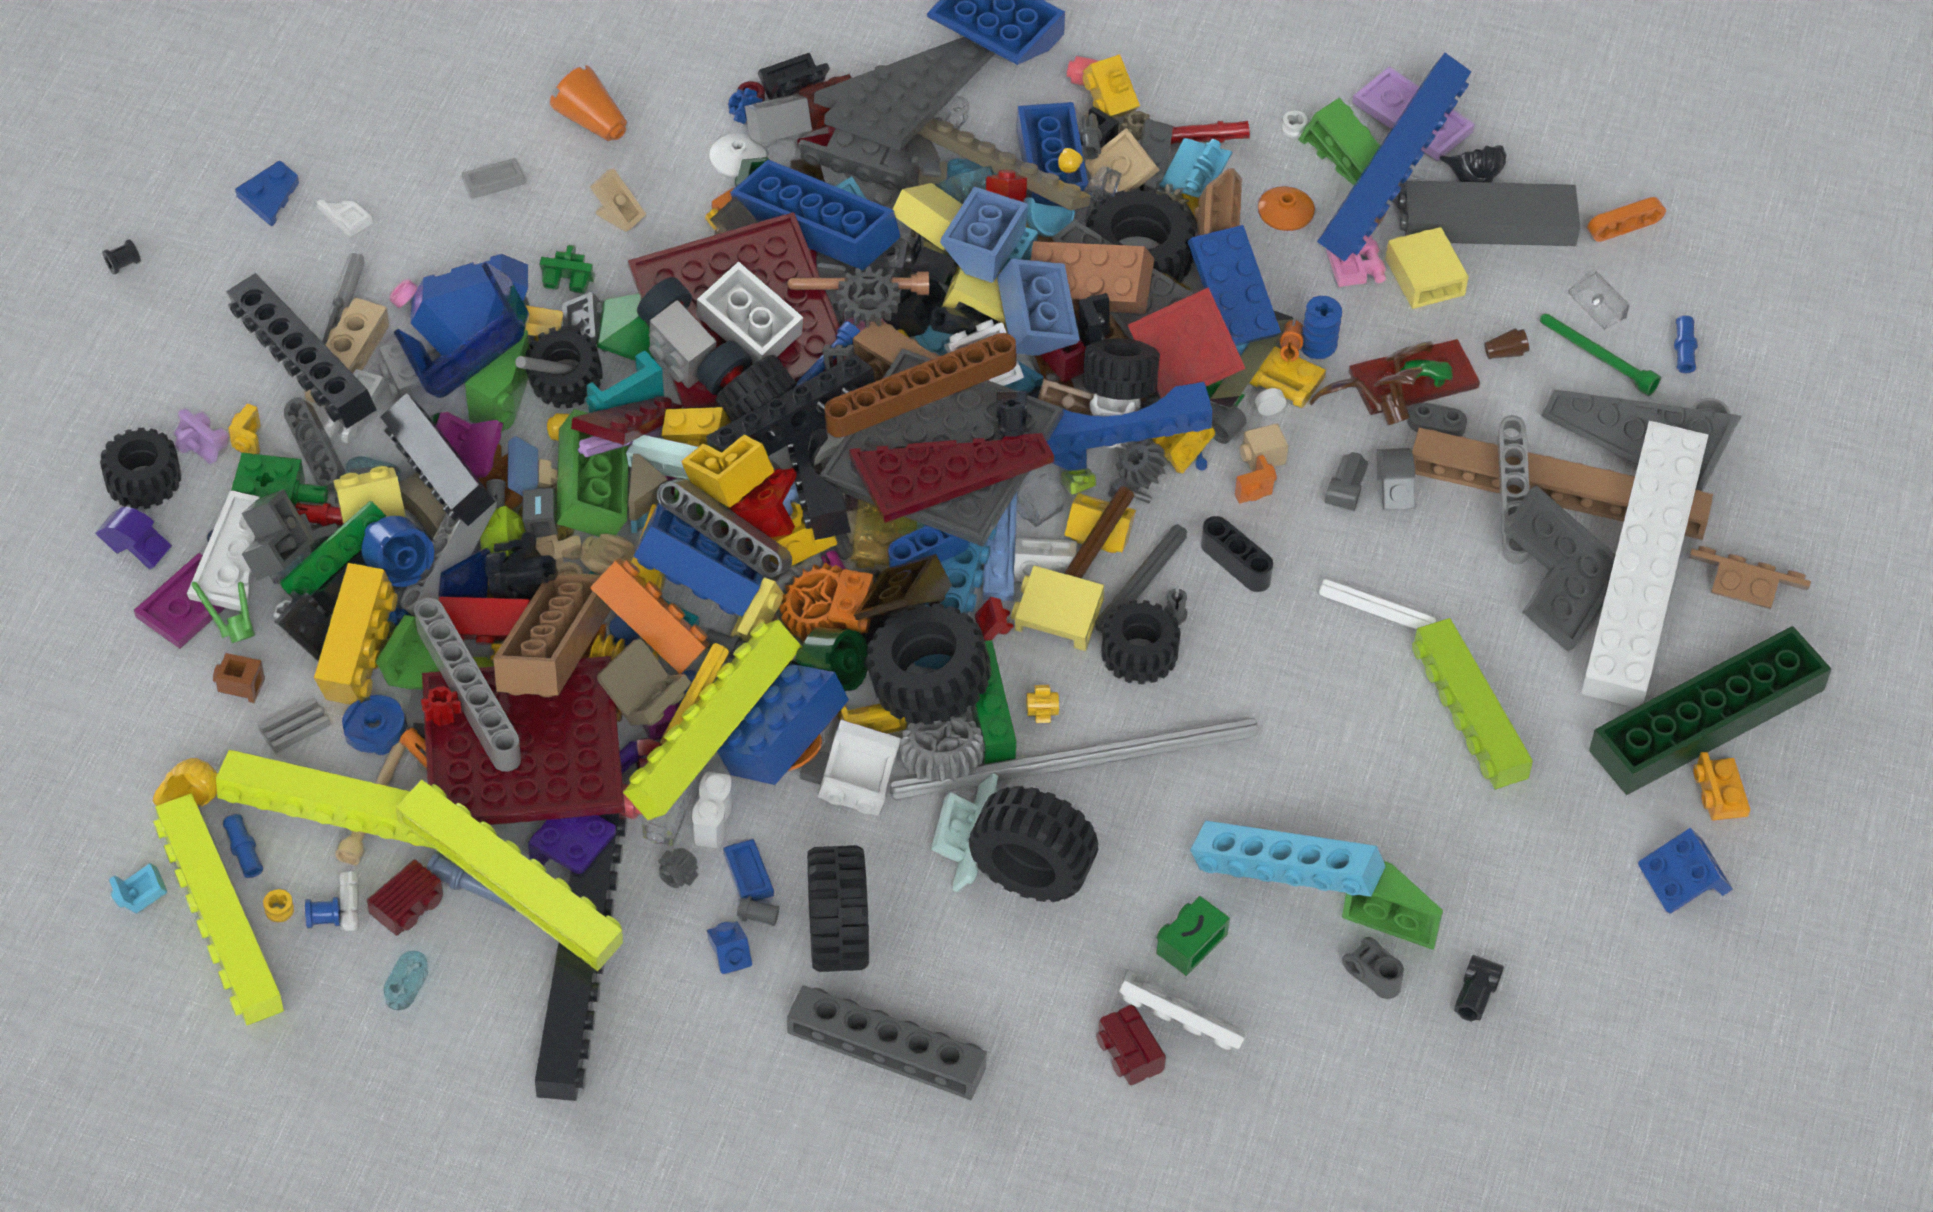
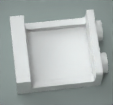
(858, 768)

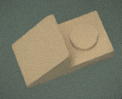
(617, 201)

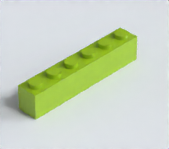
(1472, 704)

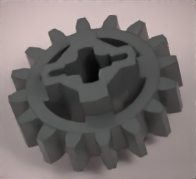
(868, 297)

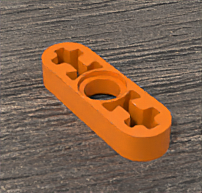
(1626, 219)

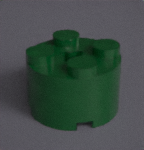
(837, 652)

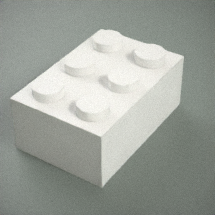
(749, 313)

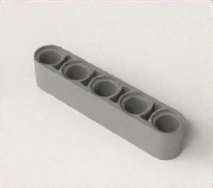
(1512, 475)
(451, 544)

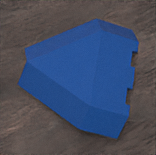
(462, 302)

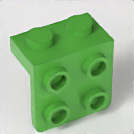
(405, 657)

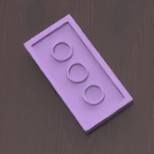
(1388, 97)

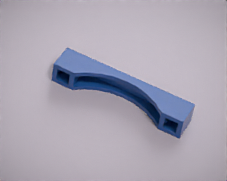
(1180, 411)

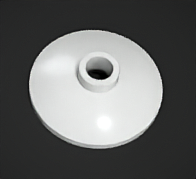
(730, 150)

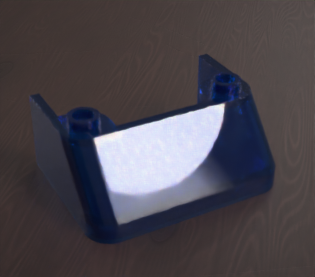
(453, 370)

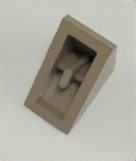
(643, 487)

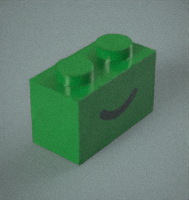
(1192, 935)

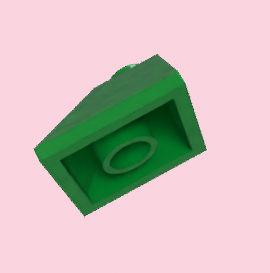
(622, 328)

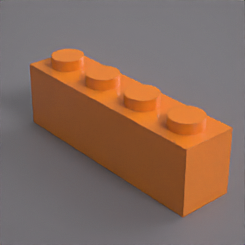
(650, 614)

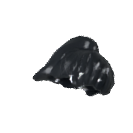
(1477, 165)

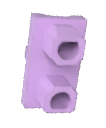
(195, 435)

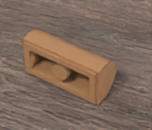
(1066, 397)

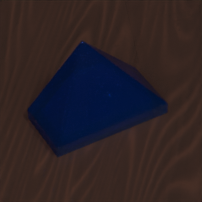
(466, 578)

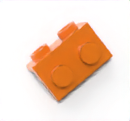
(849, 595)

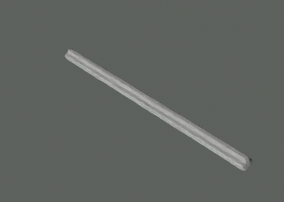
(1083, 756)

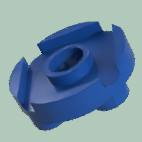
(379, 738)

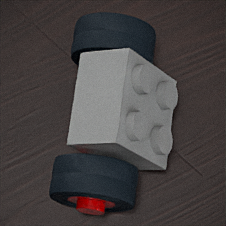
(684, 343)

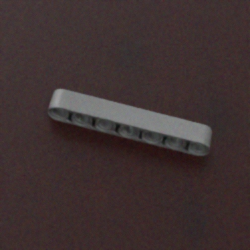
(465, 677)

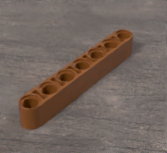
(920, 385)

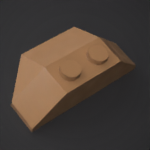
(1220, 203)

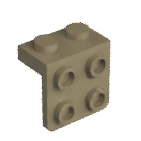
(641, 684)

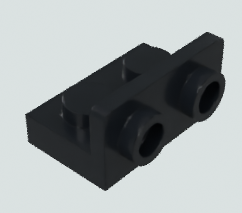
(1094, 318)
(305, 623)

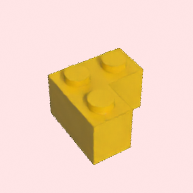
(730, 473)

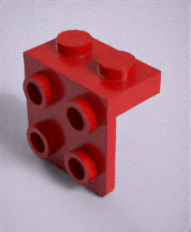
(765, 507)

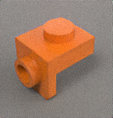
(1257, 483)

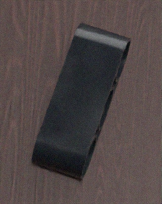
(1237, 553)

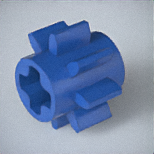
(738, 102)

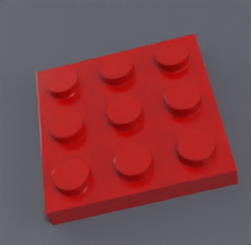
(1190, 342)

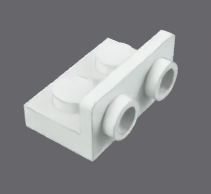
(1044, 553)

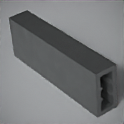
(1492, 212)

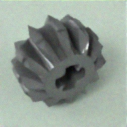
(1142, 463)

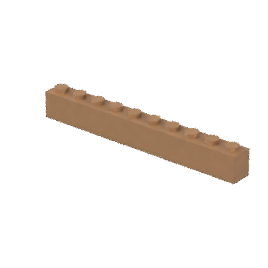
(1566, 482)

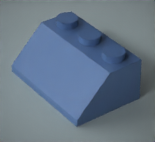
(985, 233)
(1037, 306)

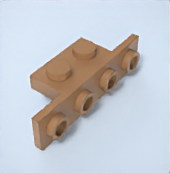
(1745, 581)

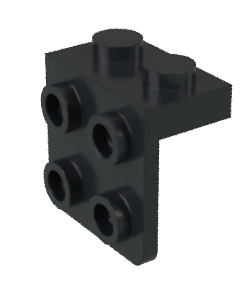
(791, 76)

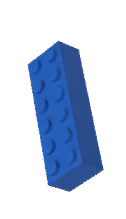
(828, 216)

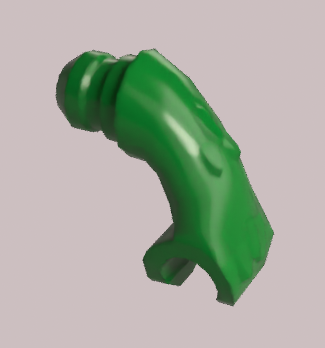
(1434, 369)

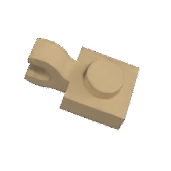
(567, 548)

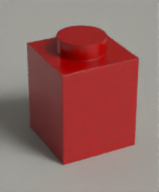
(1007, 184)

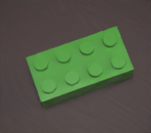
(592, 488)

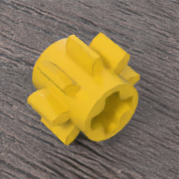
(1042, 704)

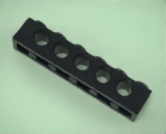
(796, 411)

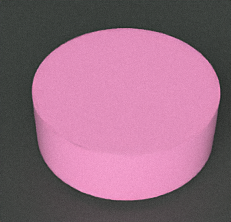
(403, 293)

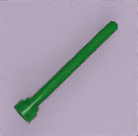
(1645, 380)

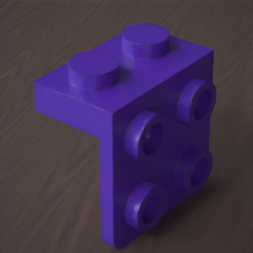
(571, 841)

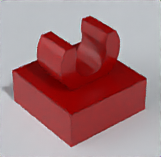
(992, 619)

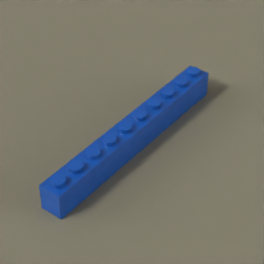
(1394, 157)

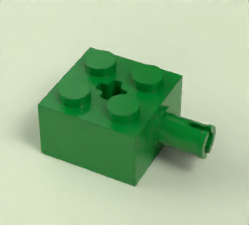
(268, 474)

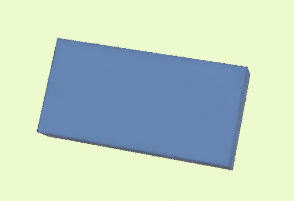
(522, 466)

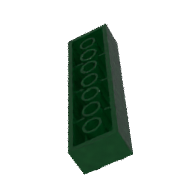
(1709, 710)

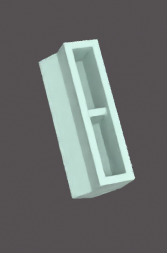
(661, 454)

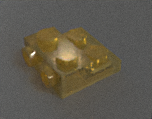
(873, 536)

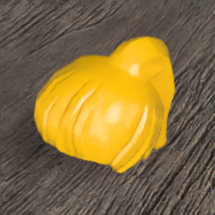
(185, 778)

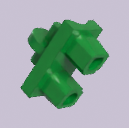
(569, 266)

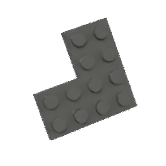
(1576, 566)

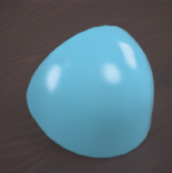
(1047, 219)

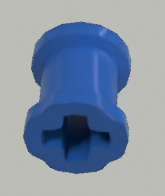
(322, 912)

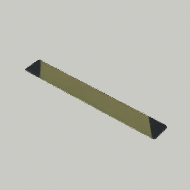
(1252, 358)

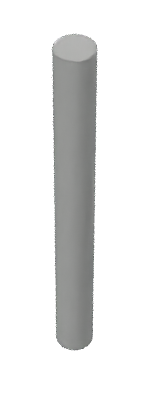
(544, 365)

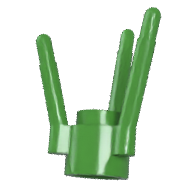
(238, 626)

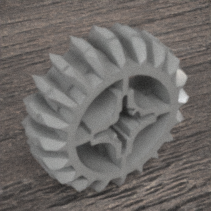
(942, 749)

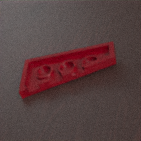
(627, 421)

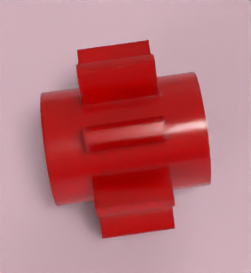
(441, 706)

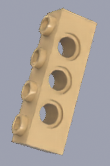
(357, 334)

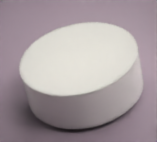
(1270, 401)

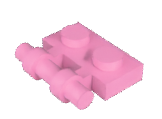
(1354, 270)

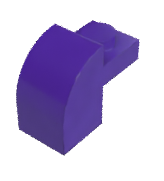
(134, 531)

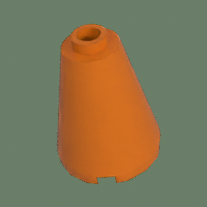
(589, 104)

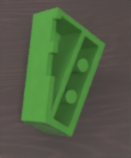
(1341, 139)

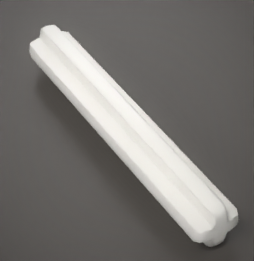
(1375, 604)

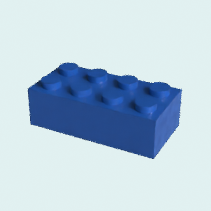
(1043, 135)
(783, 723)

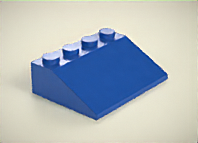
(1006, 27)
(696, 562)

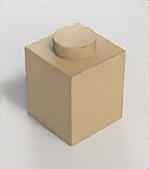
(1267, 442)

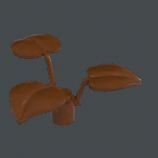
(1392, 402)

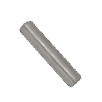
(348, 282)

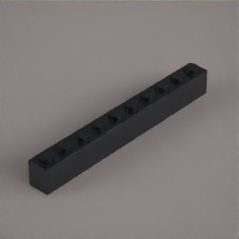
(575, 984)

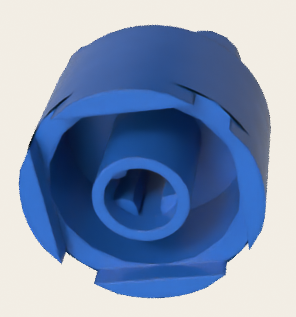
(398, 549)

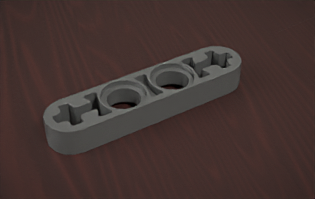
(317, 442)

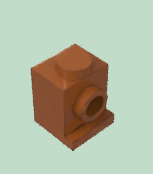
(239, 676)

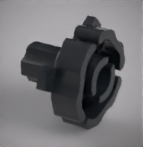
(521, 570)

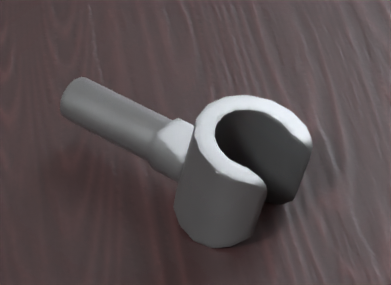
(1123, 482)

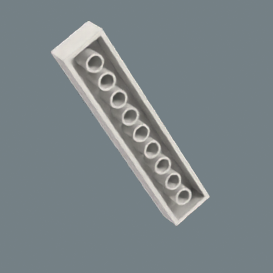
(1645, 565)

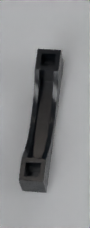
(824, 502)

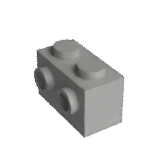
(778, 119)

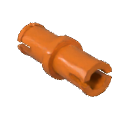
(1291, 340)

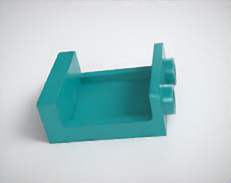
(640, 386)

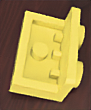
(760, 609)

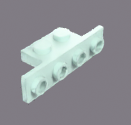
(954, 830)

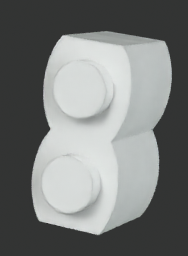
(712, 809)

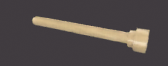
(351, 848)

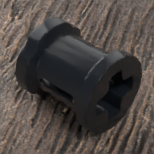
(121, 256)

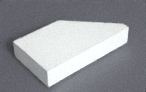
(346, 215)

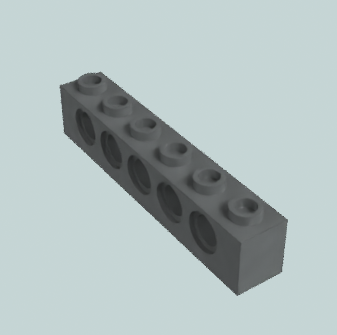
(897, 1055)

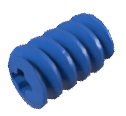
(1321, 327)

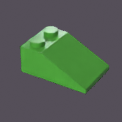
(498, 388)
(1396, 909)

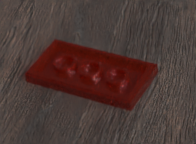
(1423, 389)

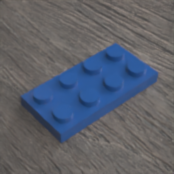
(1236, 284)

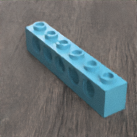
(1288, 858)

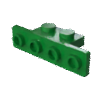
(332, 553)

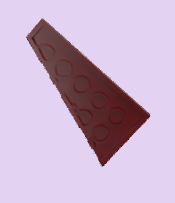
(939, 471)

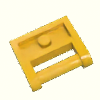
(1298, 374)

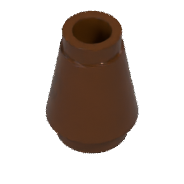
(1509, 344)

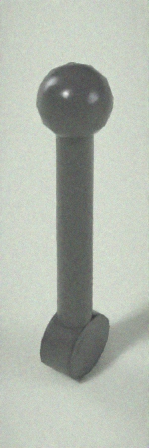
(337, 303)

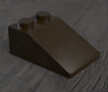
(904, 587)

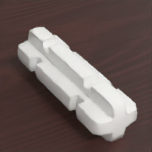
(349, 901)

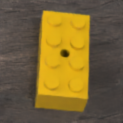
(355, 634)

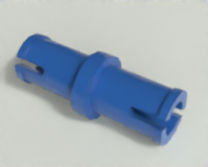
(1685, 344)
(242, 846)

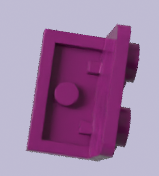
(473, 442)

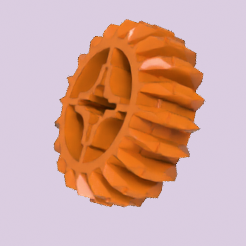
(814, 595)

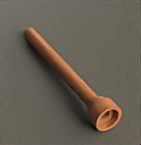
(917, 283)

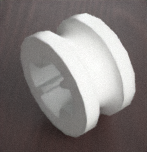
(1294, 123)

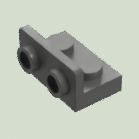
(584, 314)

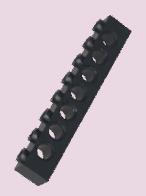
(300, 351)

